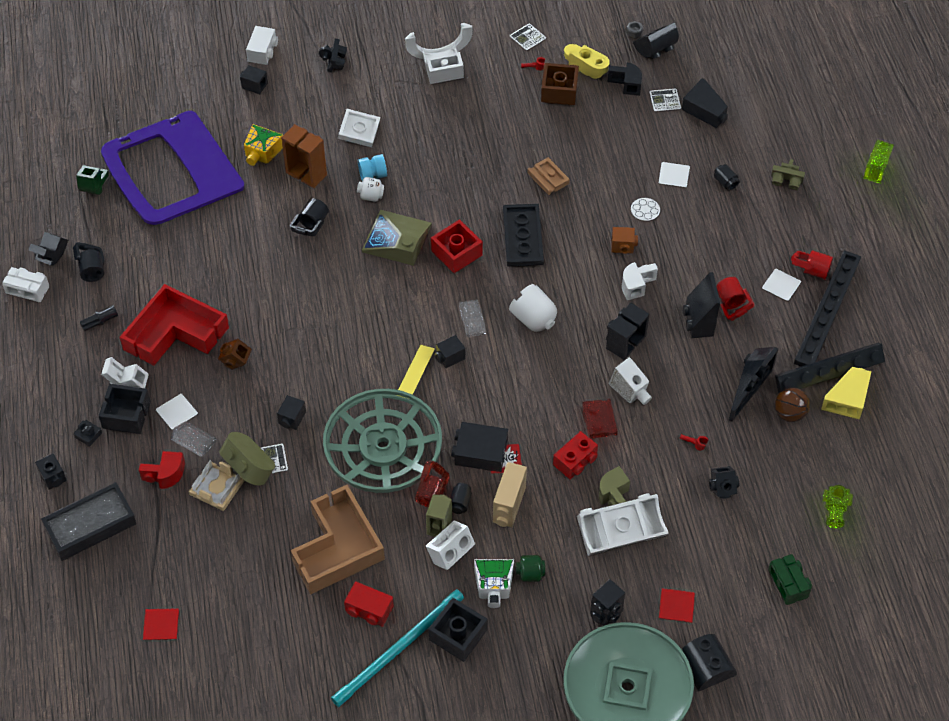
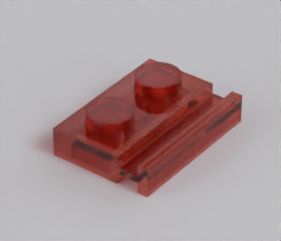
(599, 418)

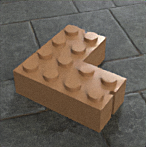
(344, 548)

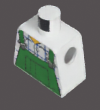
(493, 579)

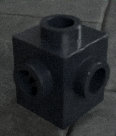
(724, 482)

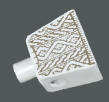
(630, 382)

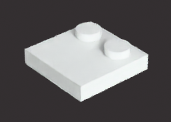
(359, 128)

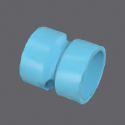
(373, 167)

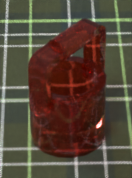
(431, 484)

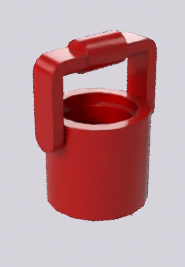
(816, 264)
(733, 297)

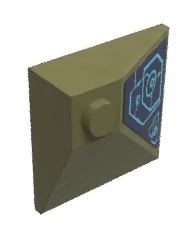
(397, 237)

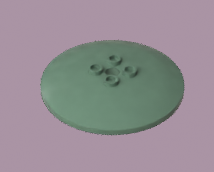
(630, 655)

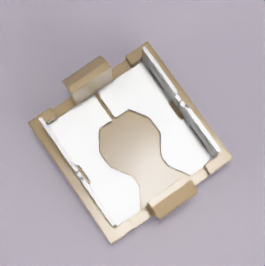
(216, 485)

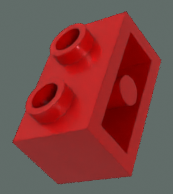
(575, 455)

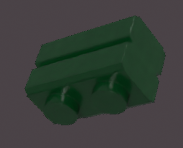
(789, 579)

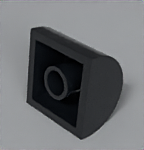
(656, 41)
(708, 661)

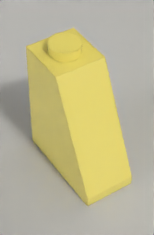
(848, 394)

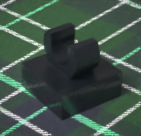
(87, 432)

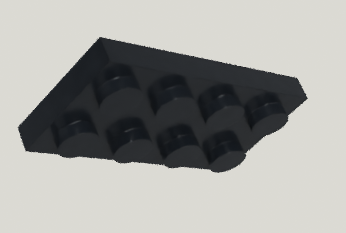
(523, 235)

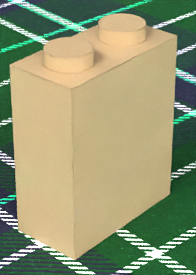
(509, 494)

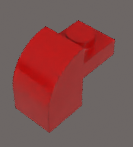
(167, 473)

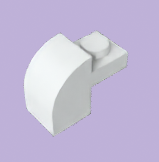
(635, 278)
(126, 376)

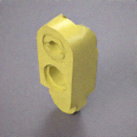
(589, 61)

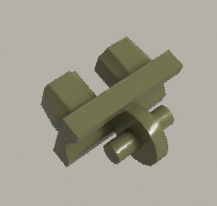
(787, 172)

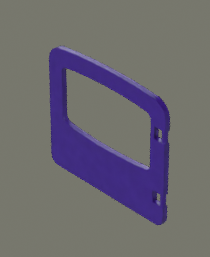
(197, 151)

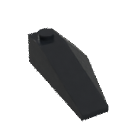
(755, 372)

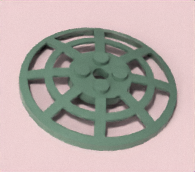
(381, 432)

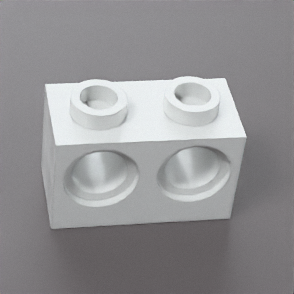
(450, 545)

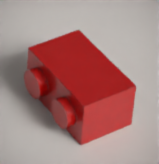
(368, 604)

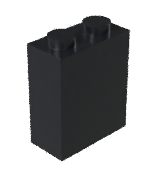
(480, 446)

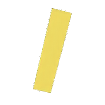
(416, 369)

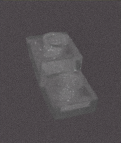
(472, 318)

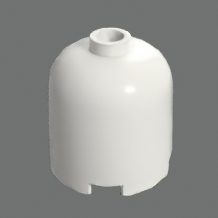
(534, 309)

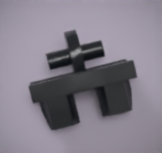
(332, 53)

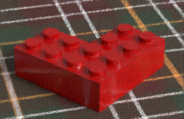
(172, 317)

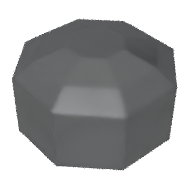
(634, 29)

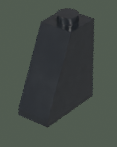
(705, 104)

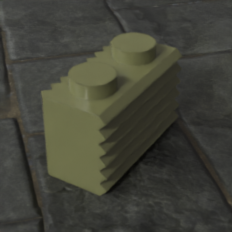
(438, 514)

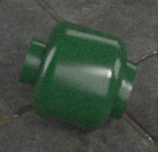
(530, 568)

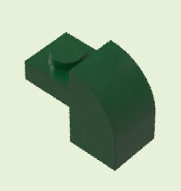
(91, 179)

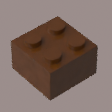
(559, 83)

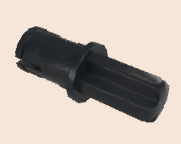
(98, 318)

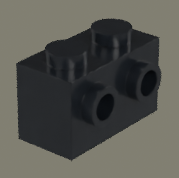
(607, 603)

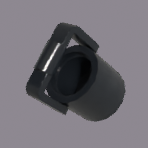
(311, 217)
(89, 261)

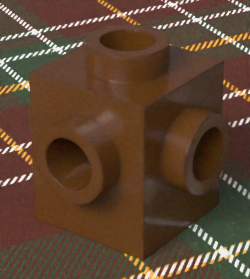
(234, 354)

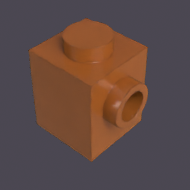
(623, 240)

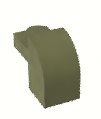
(613, 486)

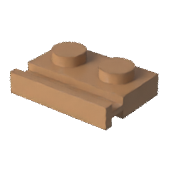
(548, 176)

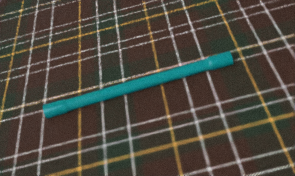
(348, 690)

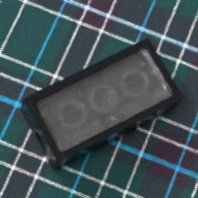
(89, 521)

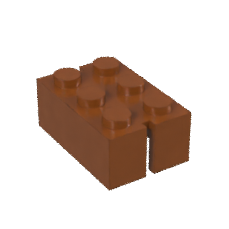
(304, 153)

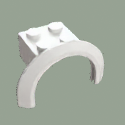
(444, 62)

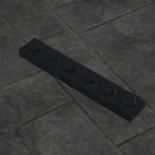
(830, 367)

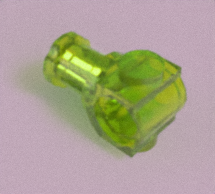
(836, 506)

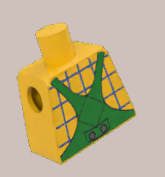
(262, 145)

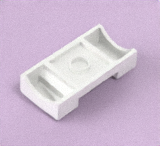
(621, 524)

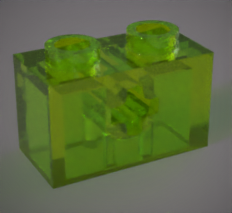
(878, 161)

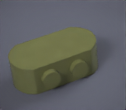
(247, 458)

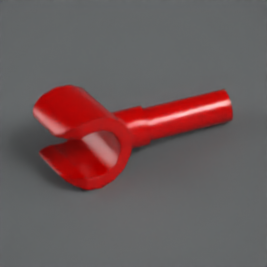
(539, 64)
(703, 439)

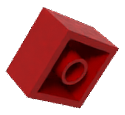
(456, 246)

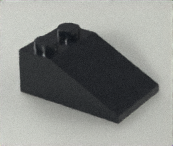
(702, 308)

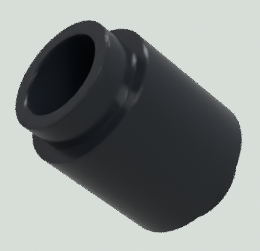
(726, 177)
(460, 498)

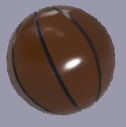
(792, 404)

